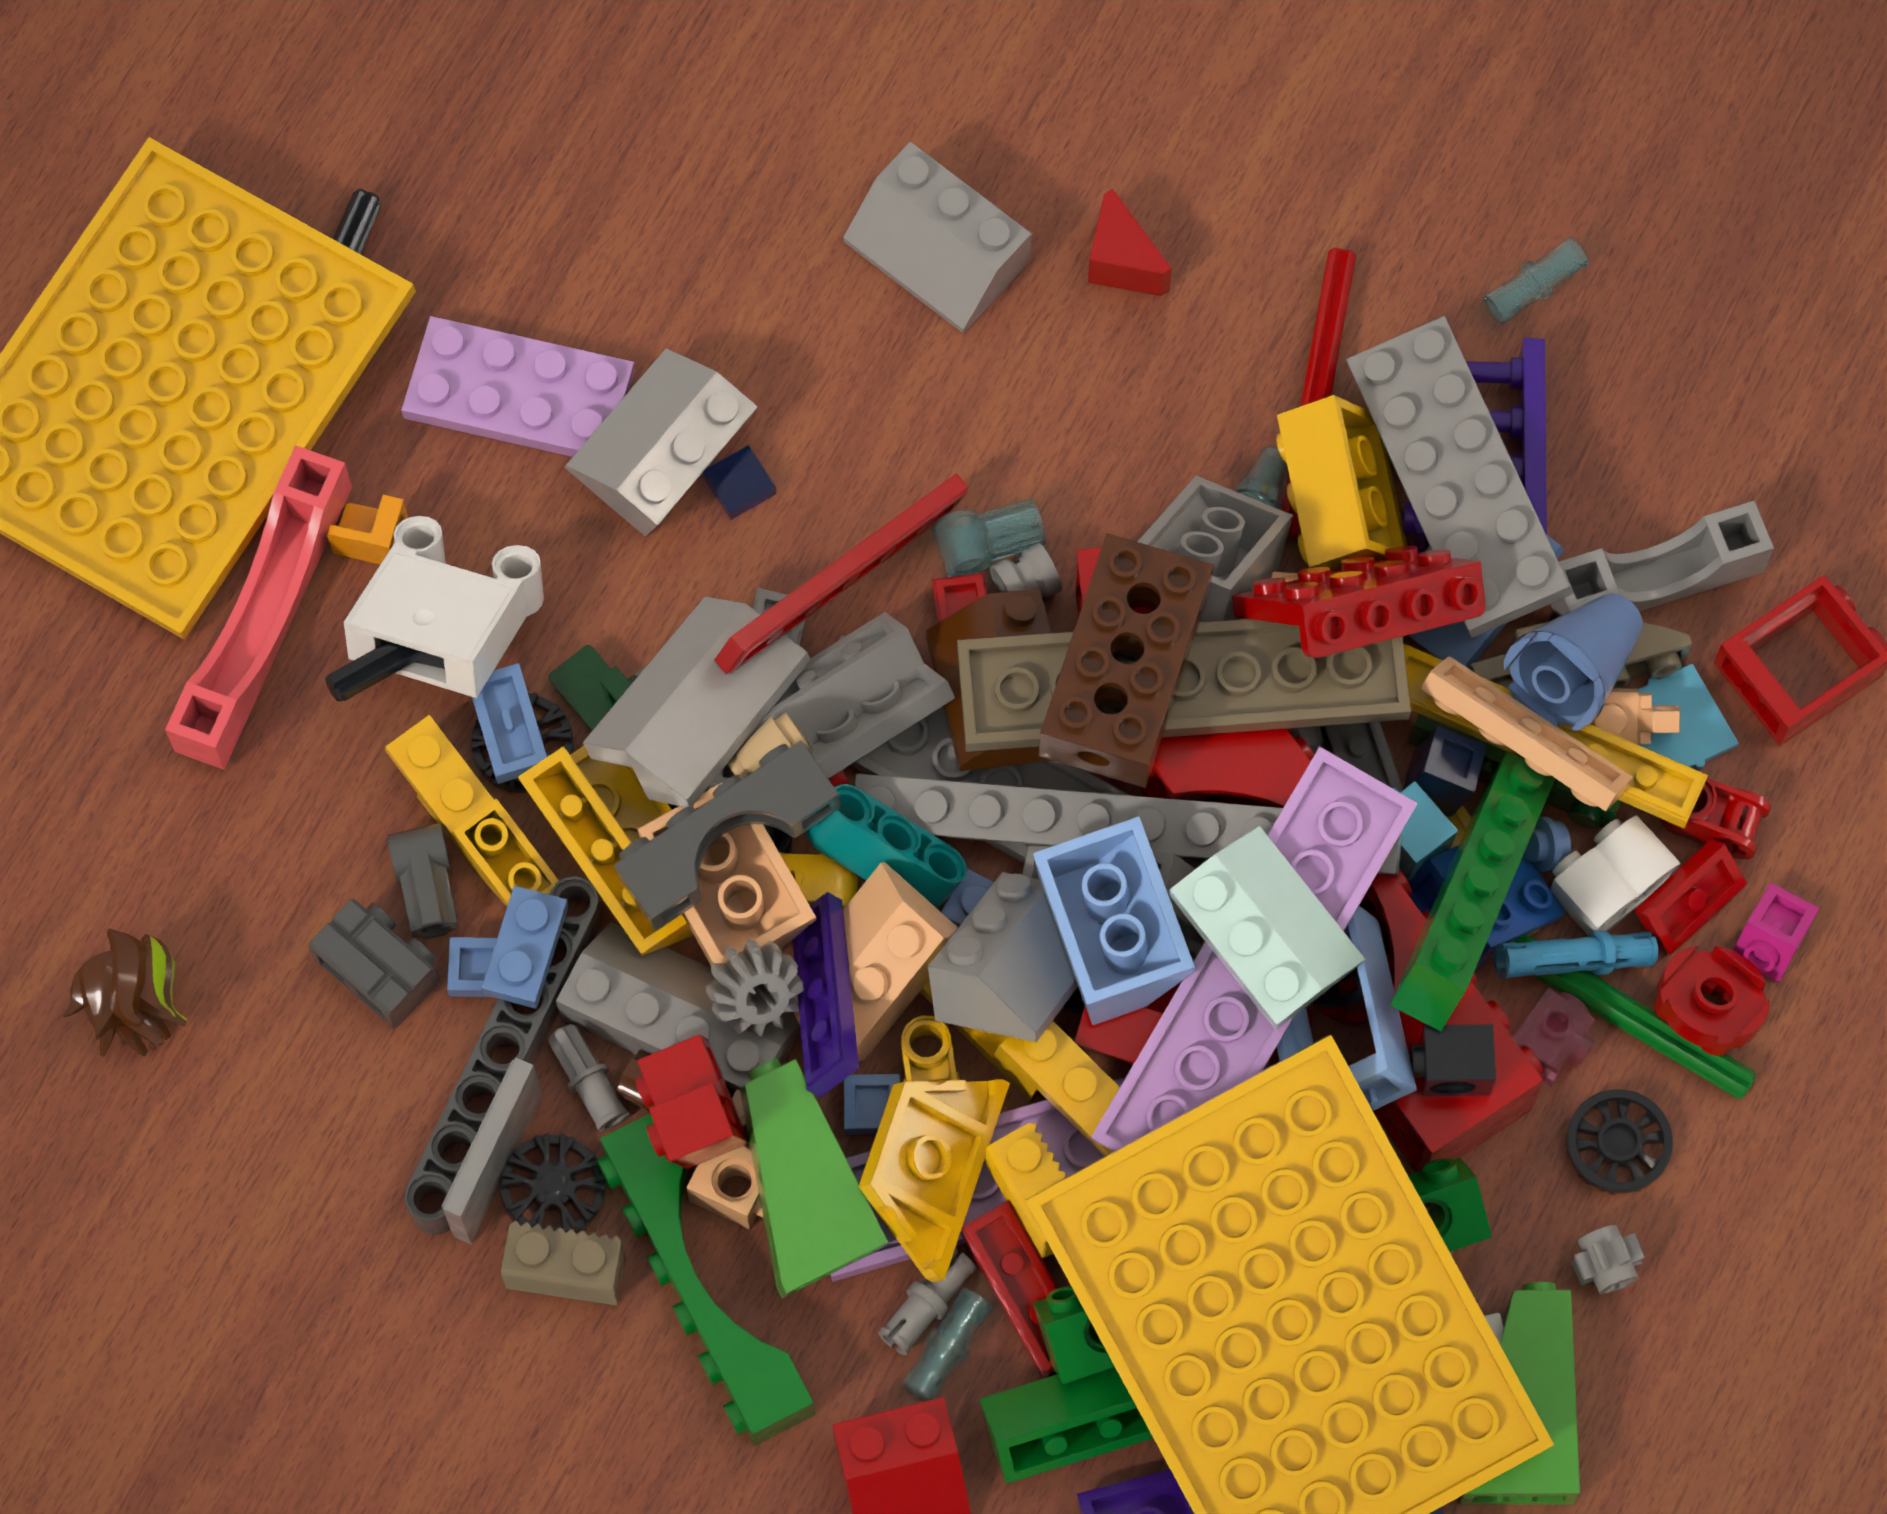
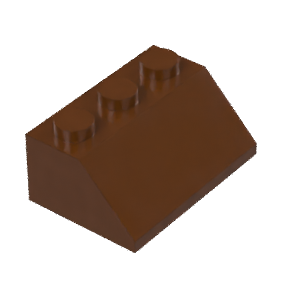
(987, 617)

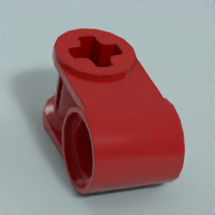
(1719, 816)

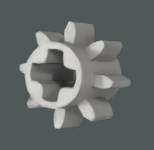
(1608, 1259)

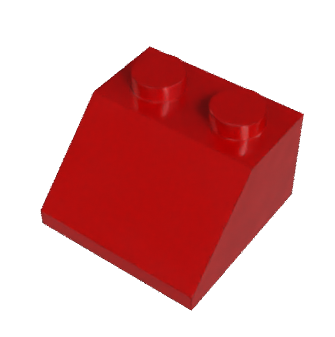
(902, 1461)

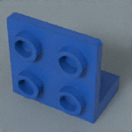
(1525, 908)

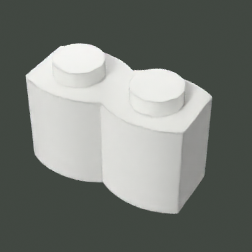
(1613, 876)

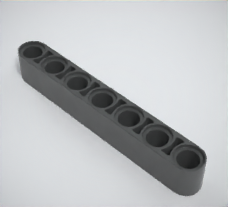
(485, 1076)

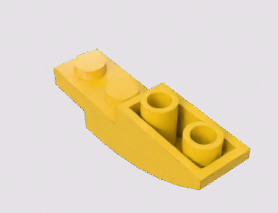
(468, 812)

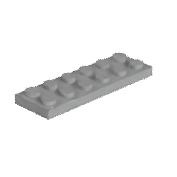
(1458, 470)

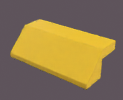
(596, 816)

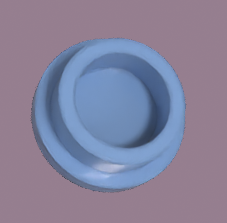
(1548, 844)

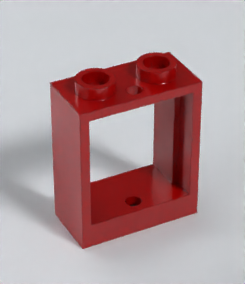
(1760, 688)

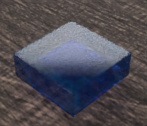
(739, 482)

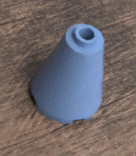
(1574, 660)

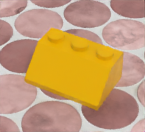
(1339, 483)

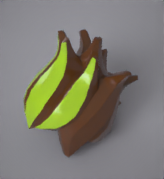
(127, 992)

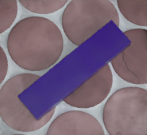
(826, 1001)

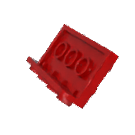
(1369, 599)

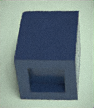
(1446, 768)

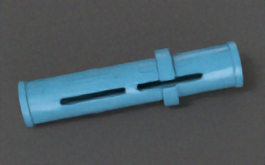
(1594, 953)

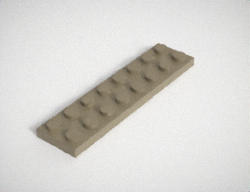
(1234, 681)

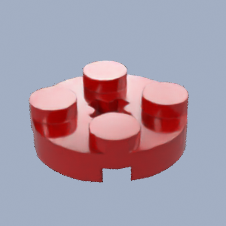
(1704, 1023)

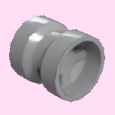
(1031, 571)

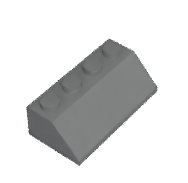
(659, 1003)

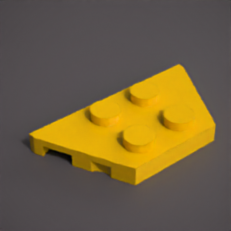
(930, 1163)

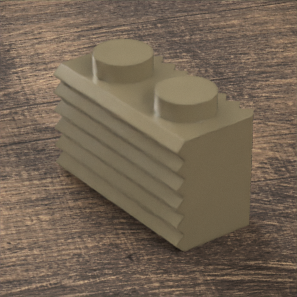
(563, 1263)

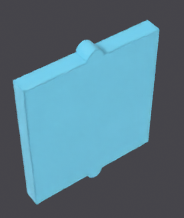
(1702, 726)

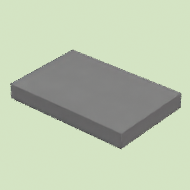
(493, 1144)

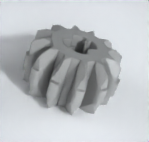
(774, 993)

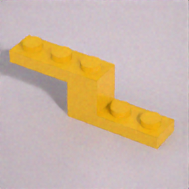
(1053, 1068)

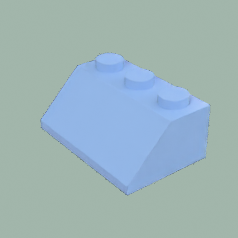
(1114, 919)

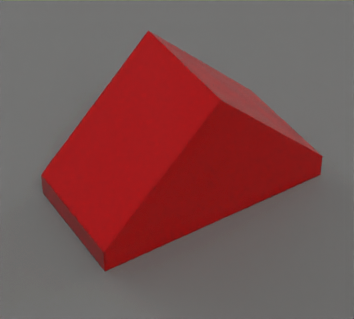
(1124, 254)

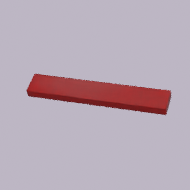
(840, 575)

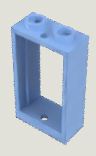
(1389, 1071)

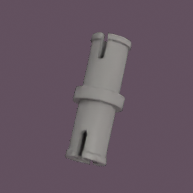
(924, 1304)

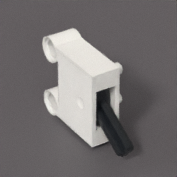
(436, 617)

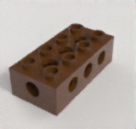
(1108, 628)

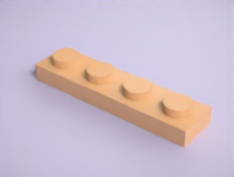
(1512, 724)

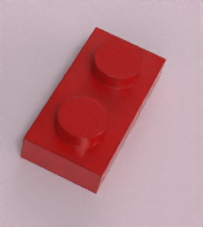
(1691, 896)

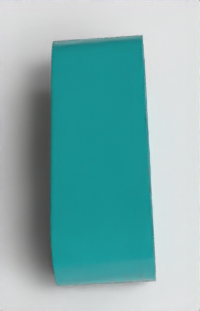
(871, 833)

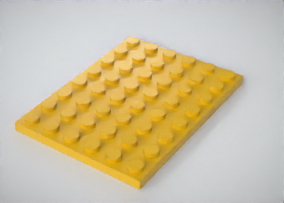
(176, 380)
(1289, 1306)

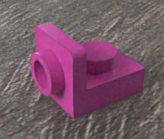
(1775, 931)

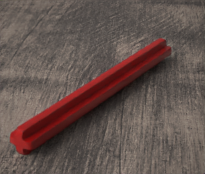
(1325, 343)

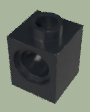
(1455, 1060)

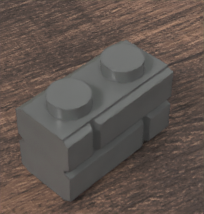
(375, 961)

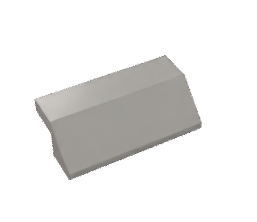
(861, 694)
(688, 715)

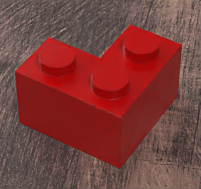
(689, 1104)

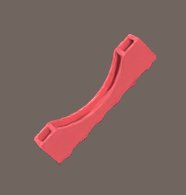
(232, 675)

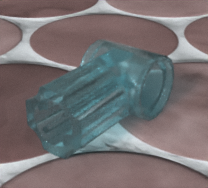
(974, 540)

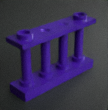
(1522, 421)

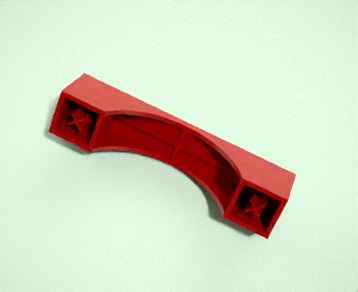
(1264, 771)

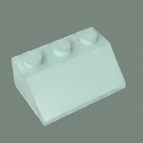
(1266, 926)

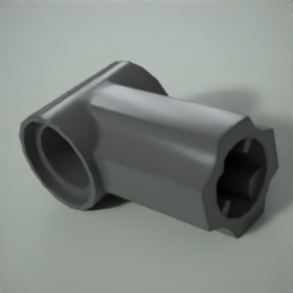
(422, 866)

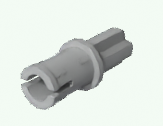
(587, 1077)

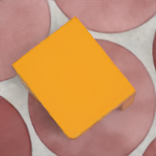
(367, 531)

